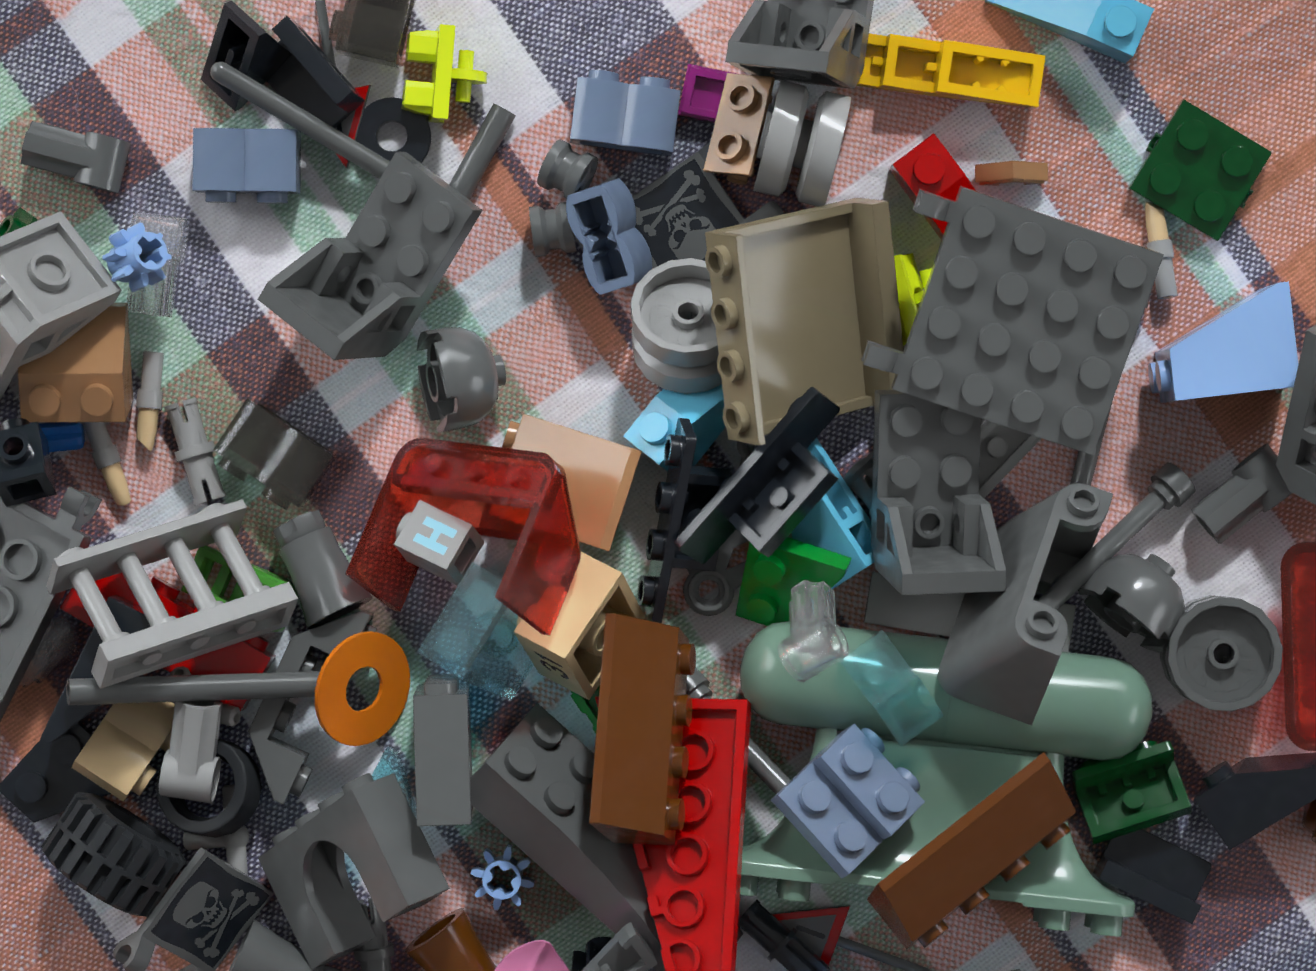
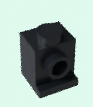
(24, 462)

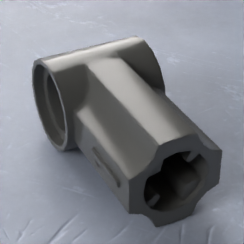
(88, 158)
(1251, 489)

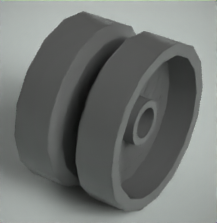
(1252, 661)

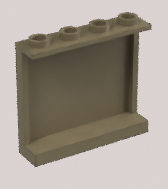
(798, 308)

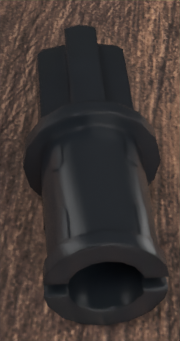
(779, 940)

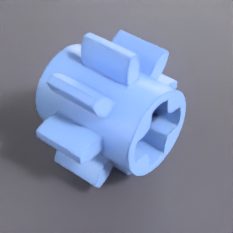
(137, 257)
(505, 862)

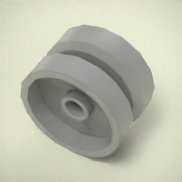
(801, 143)
(674, 327)

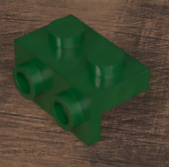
(1130, 791)

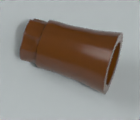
(450, 946)

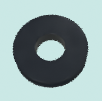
(387, 111)

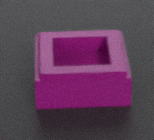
(702, 93)

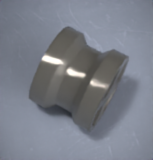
(566, 169)
(551, 230)

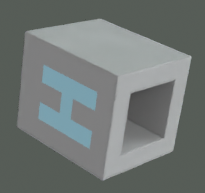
(438, 542)

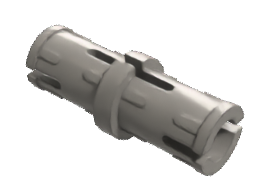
(195, 451)

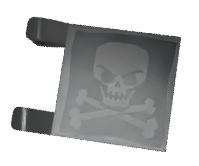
(684, 206)
(197, 916)

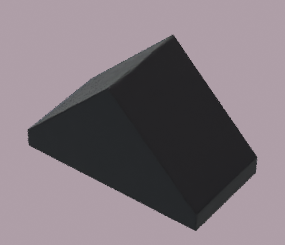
(244, 47)

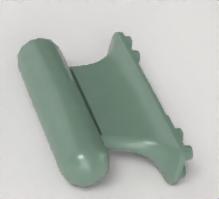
(1088, 712)

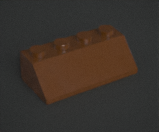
(641, 731)
(973, 853)

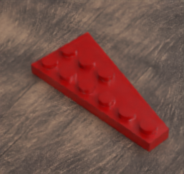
(698, 879)

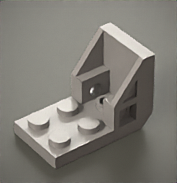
(46, 291)

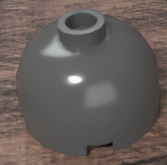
(459, 377)
(1136, 598)

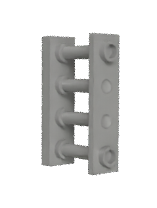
(171, 638)

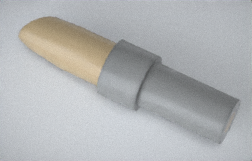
(1159, 241)
(149, 398)
(108, 461)

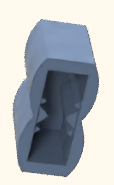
(625, 114)
(246, 162)
(605, 224)

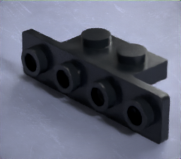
(770, 488)
(677, 501)

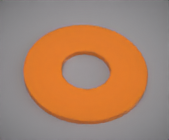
(330, 700)

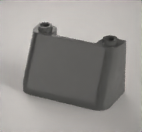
(1005, 640)

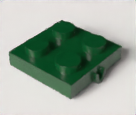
(1199, 170)

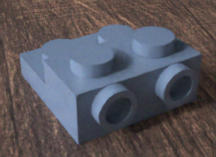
(849, 799)

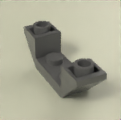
(280, 761)

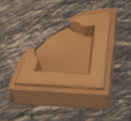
(1011, 172)

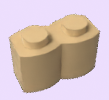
(124, 746)

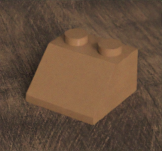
(84, 376)

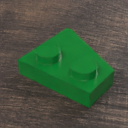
(769, 580)

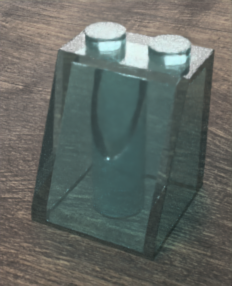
(477, 636)

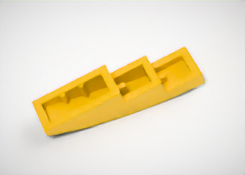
(952, 70)

